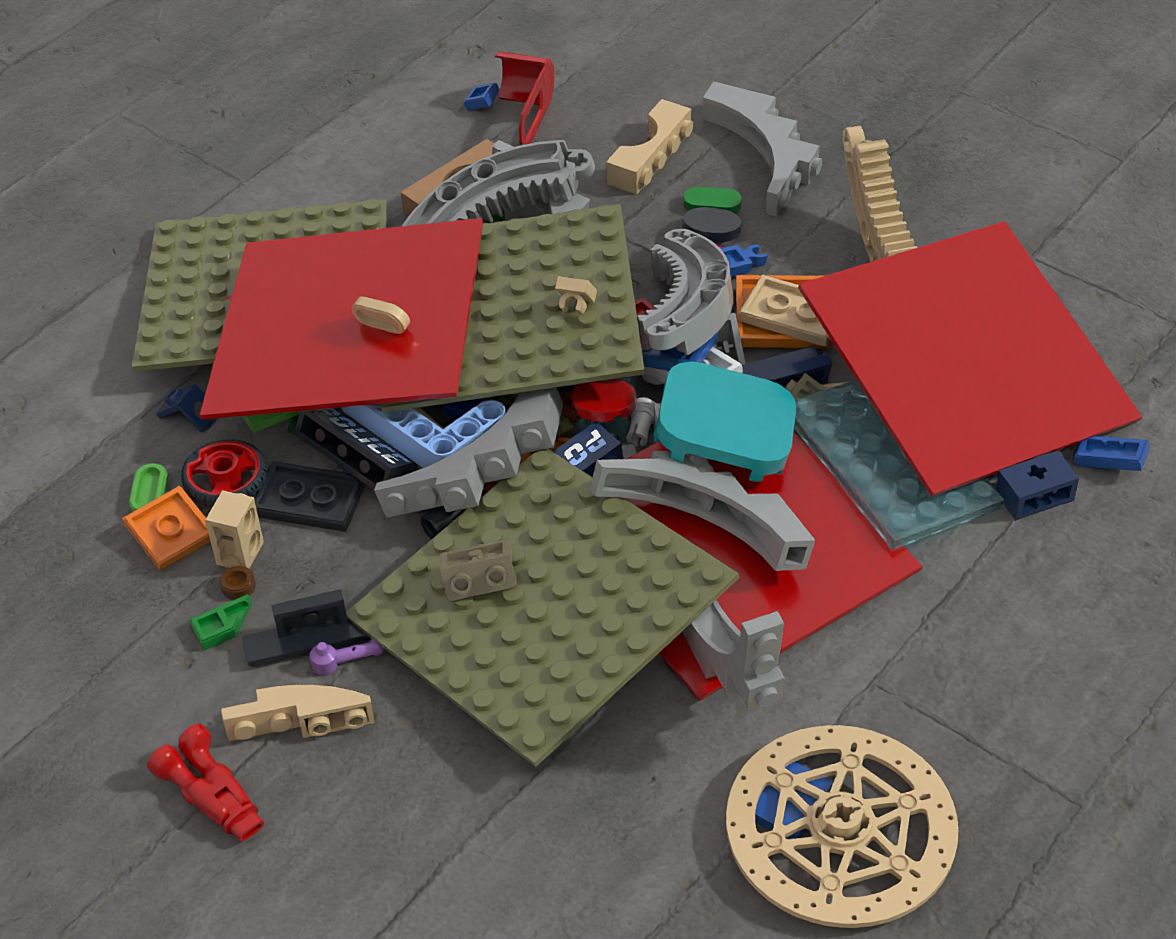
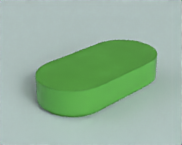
(148, 484)

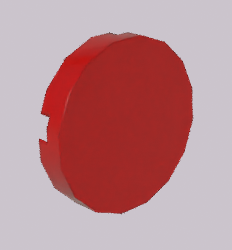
(604, 400)

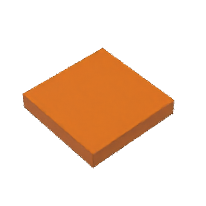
(168, 527)

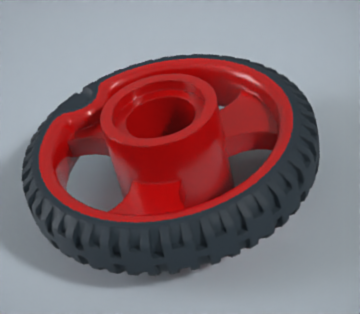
(223, 470)

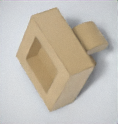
(575, 290)

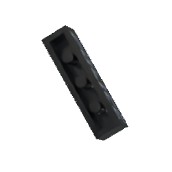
(352, 446)

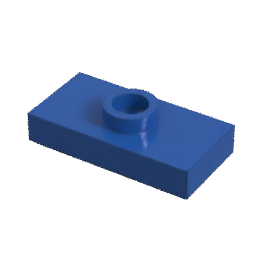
(1112, 453)

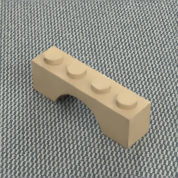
(634, 166)

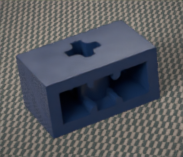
(1037, 485)

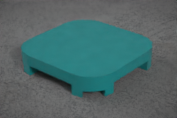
(726, 418)

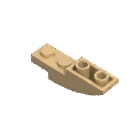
(311, 707)

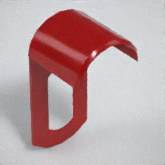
(530, 82)

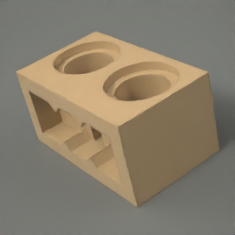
(234, 530)

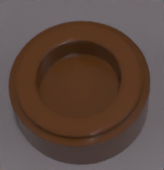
(237, 582)

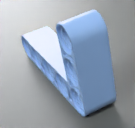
(420, 437)

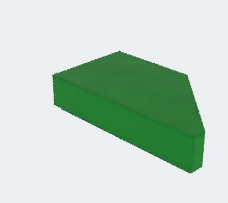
(221, 622)

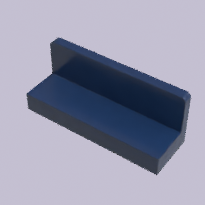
(790, 366)

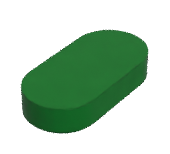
(712, 197)

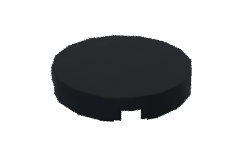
(713, 223)

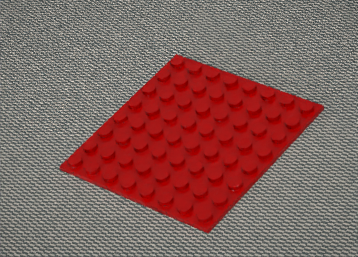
(301, 348)
(968, 356)
(843, 572)

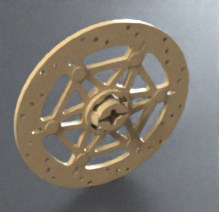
(842, 826)

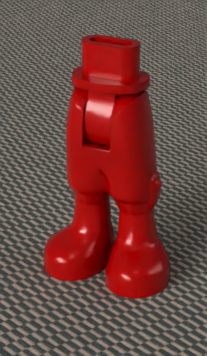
(217, 793)

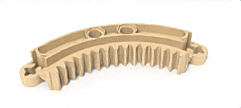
(874, 196)

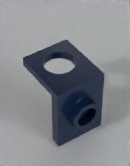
(184, 401)

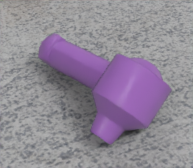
(325, 658)

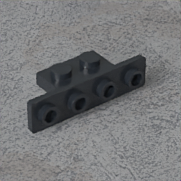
(301, 627)

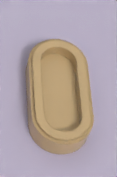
(380, 315)

